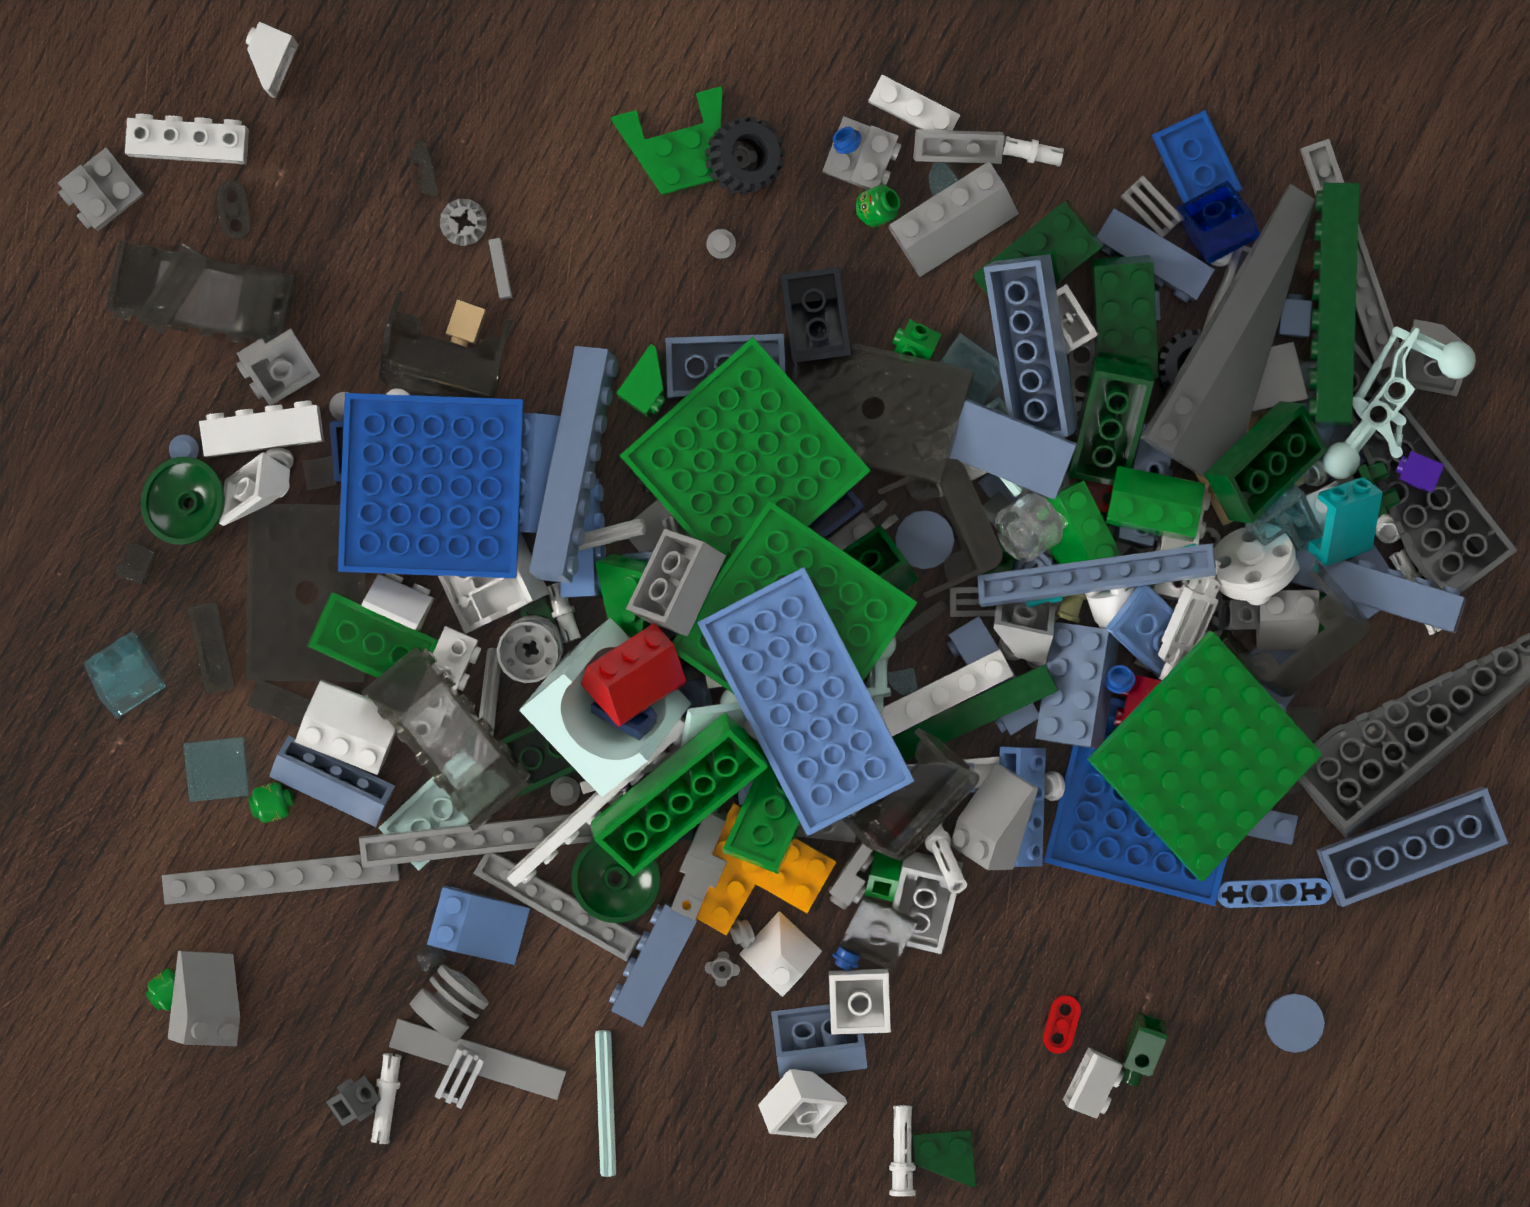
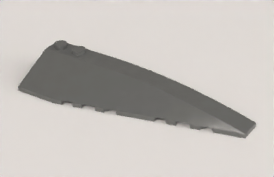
(1221, 376)
(1444, 531)
(1395, 745)

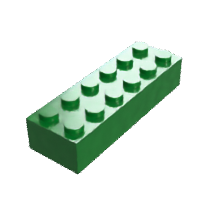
(679, 794)

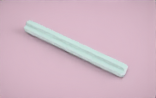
(605, 1103)

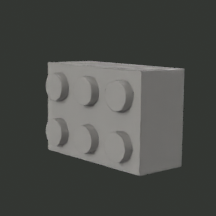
(675, 582)

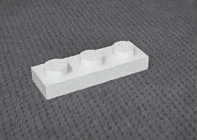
(912, 106)

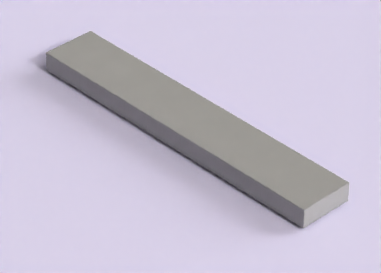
(558, 906)
(497, 1065)

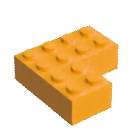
(797, 882)

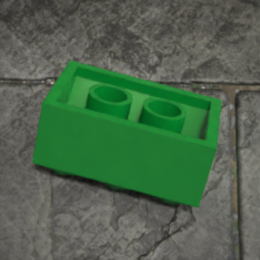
(644, 385)
(1155, 504)
(1085, 531)

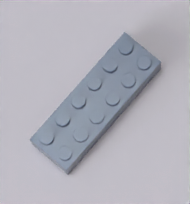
(1031, 343)
(1412, 846)

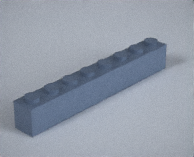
(573, 465)

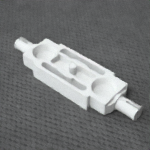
(1189, 620)

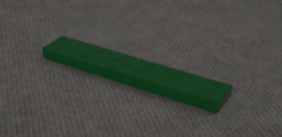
(980, 709)

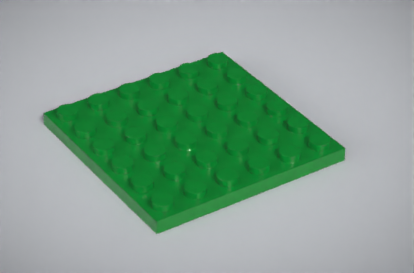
(737, 446)
(777, 544)
(1205, 756)

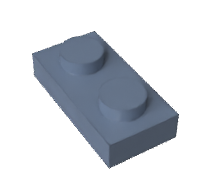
(1276, 827)

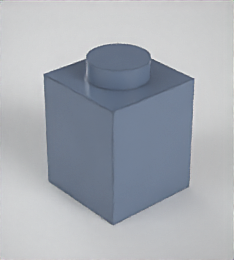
(1295, 317)

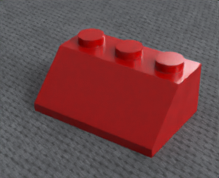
(634, 675)

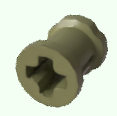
(1071, 607)

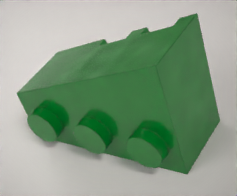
(618, 582)

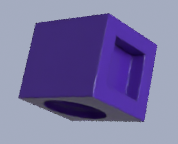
(1419, 471)

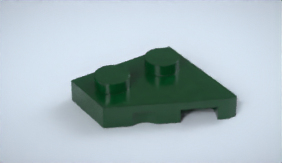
(946, 1154)

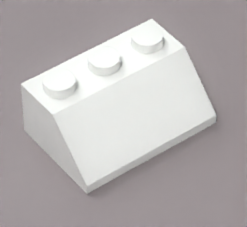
(346, 728)

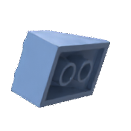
(478, 925)

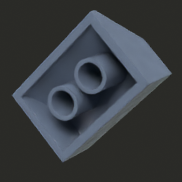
(806, 1042)

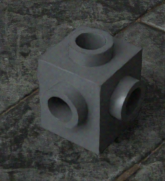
(353, 1100)

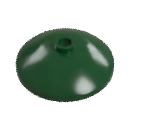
(167, 499)
(611, 900)

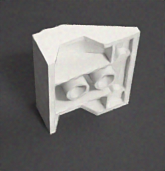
(487, 599)

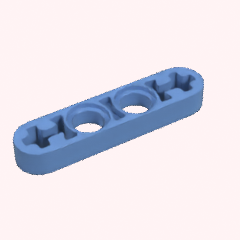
(1273, 889)

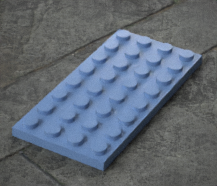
(805, 701)

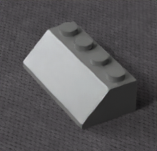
(954, 219)

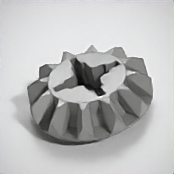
(470, 234)

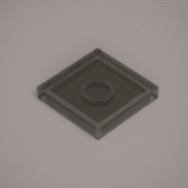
(878, 932)

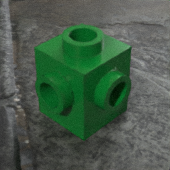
(916, 340)

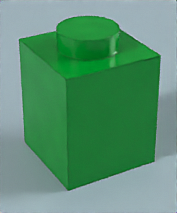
(883, 877)

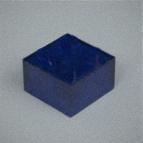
(1218, 222)

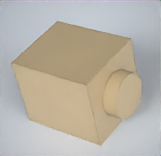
(465, 323)

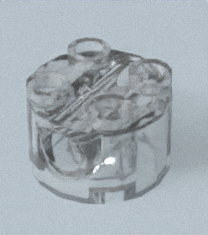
(1029, 527)

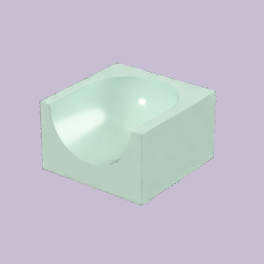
(590, 744)

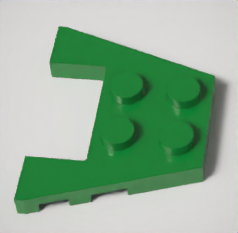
(678, 157)

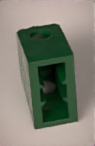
(1146, 1038)

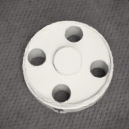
(1254, 570)

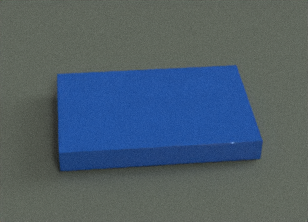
(1194, 156)

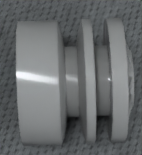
(514, 653)
(449, 1003)

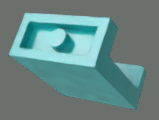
(1349, 521)

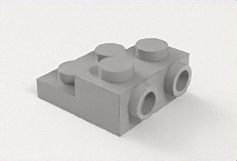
(869, 161)
(99, 190)
(276, 367)
(848, 884)

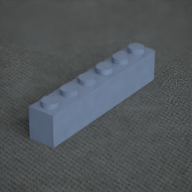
(1388, 591)

